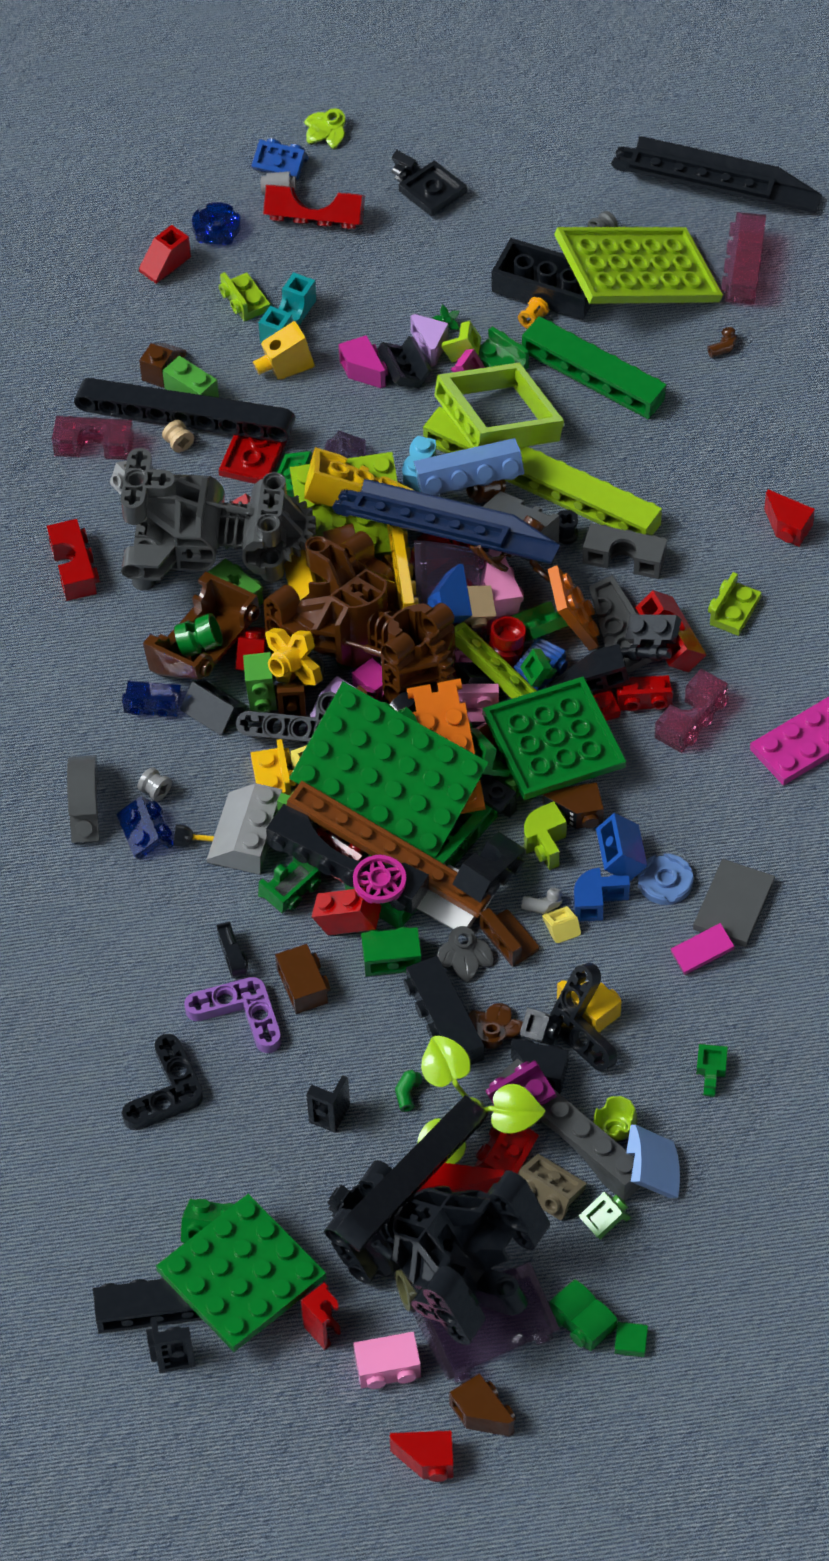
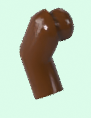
(725, 345)

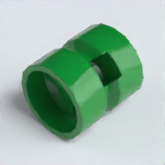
(195, 636)

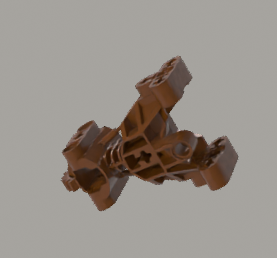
(359, 620)

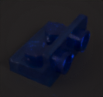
(152, 699)

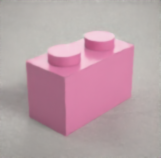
(387, 1360)

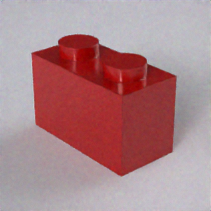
(345, 912)

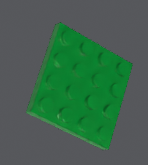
(553, 738)
(241, 1272)

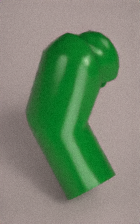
(403, 1088)

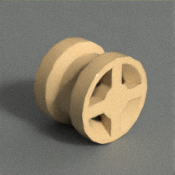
(178, 436)

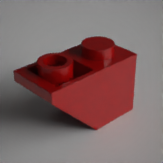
(165, 254)
(251, 643)

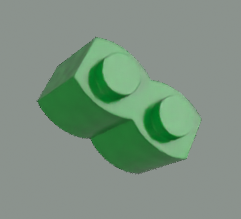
(582, 1315)

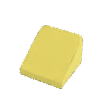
(562, 924)

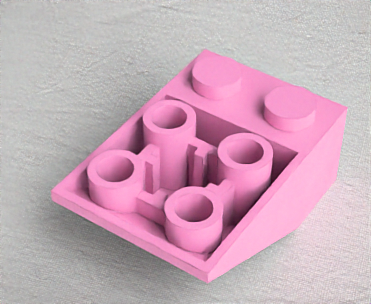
(504, 587)

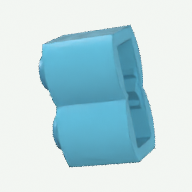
(419, 449)

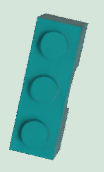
(296, 302)

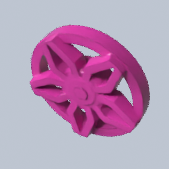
(379, 879)

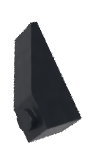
(601, 669)

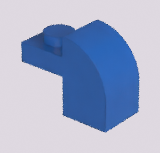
(593, 889)

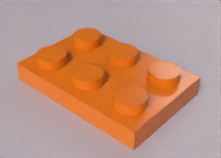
(573, 607)

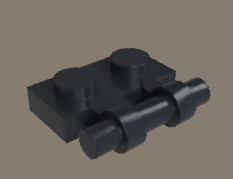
(651, 630)

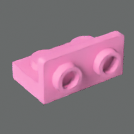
(476, 698)

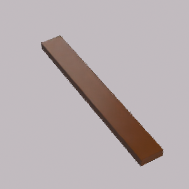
(379, 841)

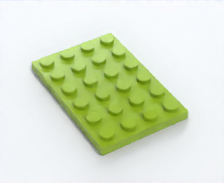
(638, 265)

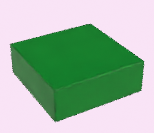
(631, 1339)

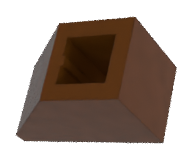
(480, 1409)

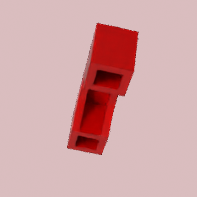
(344, 209)

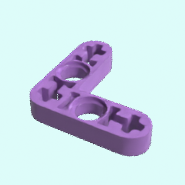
(249, 1003)

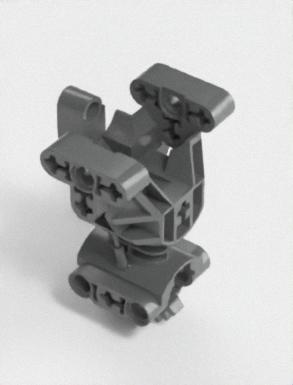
(186, 520)

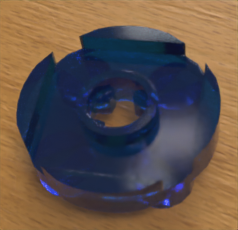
(216, 234)

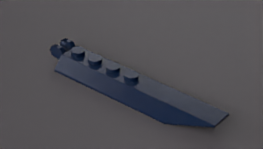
(446, 519)

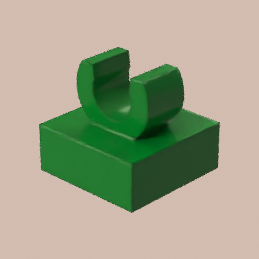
(537, 667)

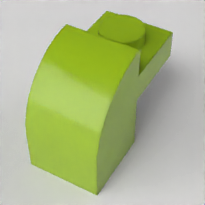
(541, 830)

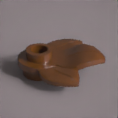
(495, 1025)

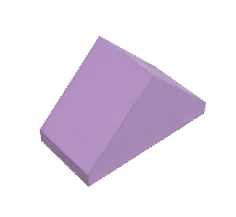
(429, 336)

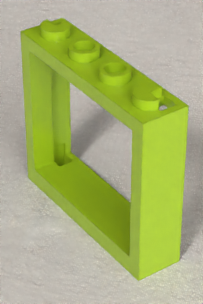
(453, 385)

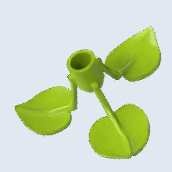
(513, 1104)

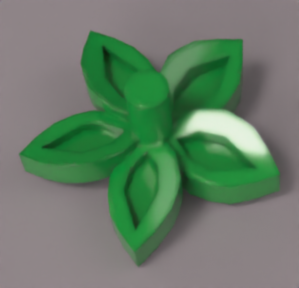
(448, 317)

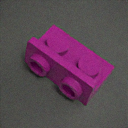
(528, 1076)

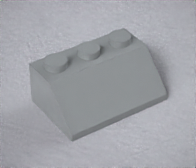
(241, 832)

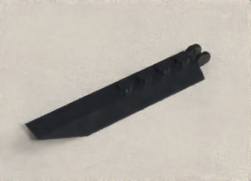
(716, 173)

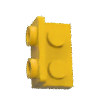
(271, 767)

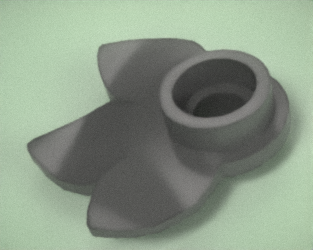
(467, 956)

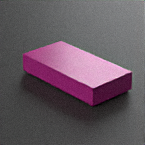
(702, 949)

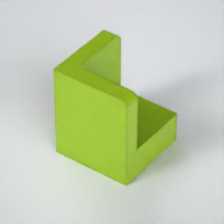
(468, 339)

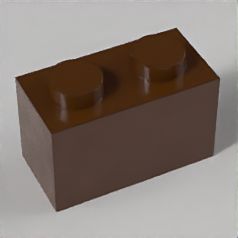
(302, 978)

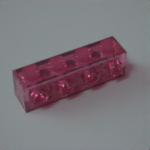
(745, 258)

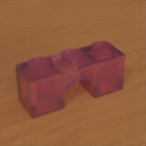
(75, 432)
(682, 727)

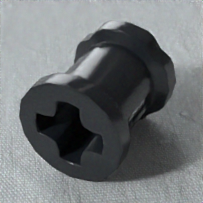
(567, 526)

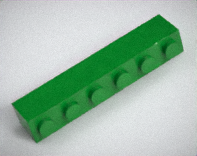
(594, 367)

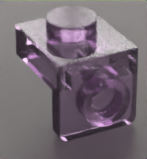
(346, 445)

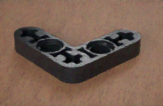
(573, 1016)
(177, 1087)

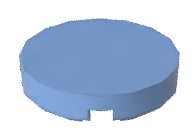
(666, 879)

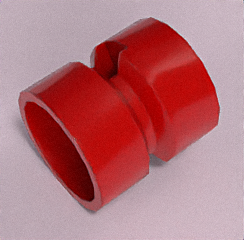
(507, 638)

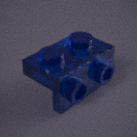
(144, 827)

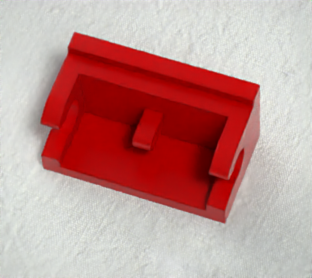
(318, 1314)

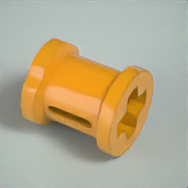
(532, 311)

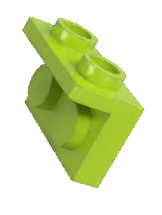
(243, 295)
(733, 605)

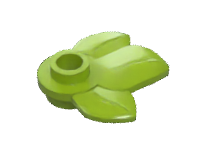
(324, 128)

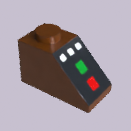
(578, 804)

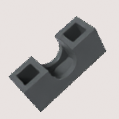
(607, 542)

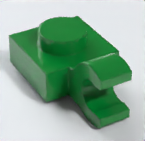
(711, 1063)

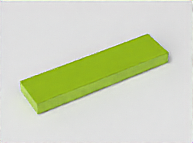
(490, 662)

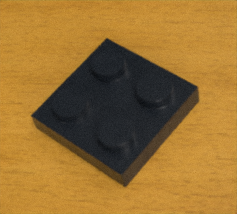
(432, 188)

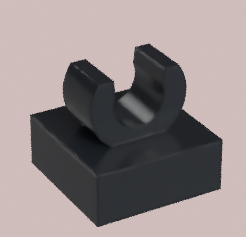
(403, 166)

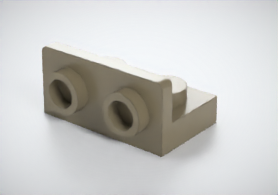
(552, 1185)

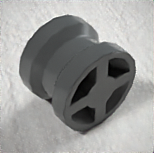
(604, 219)

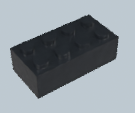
(539, 272)

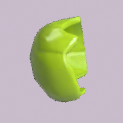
(616, 1117)

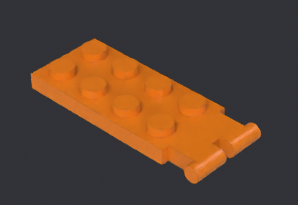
(449, 718)

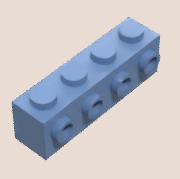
(469, 467)

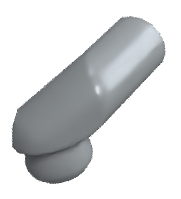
(545, 904)

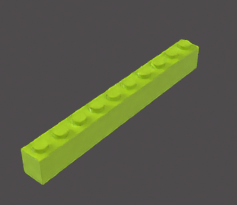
(561, 483)

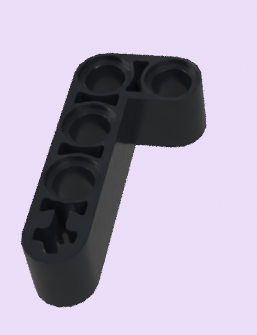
(290, 723)

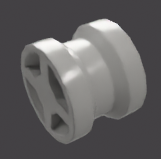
(154, 784)

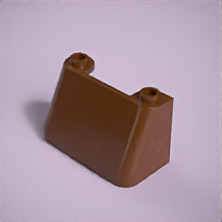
(233, 610)

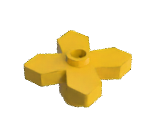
(291, 656)

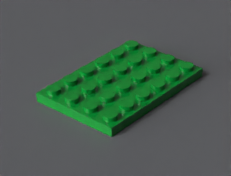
(389, 769)

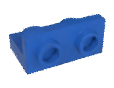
(275, 157)

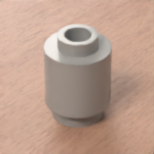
(278, 178)

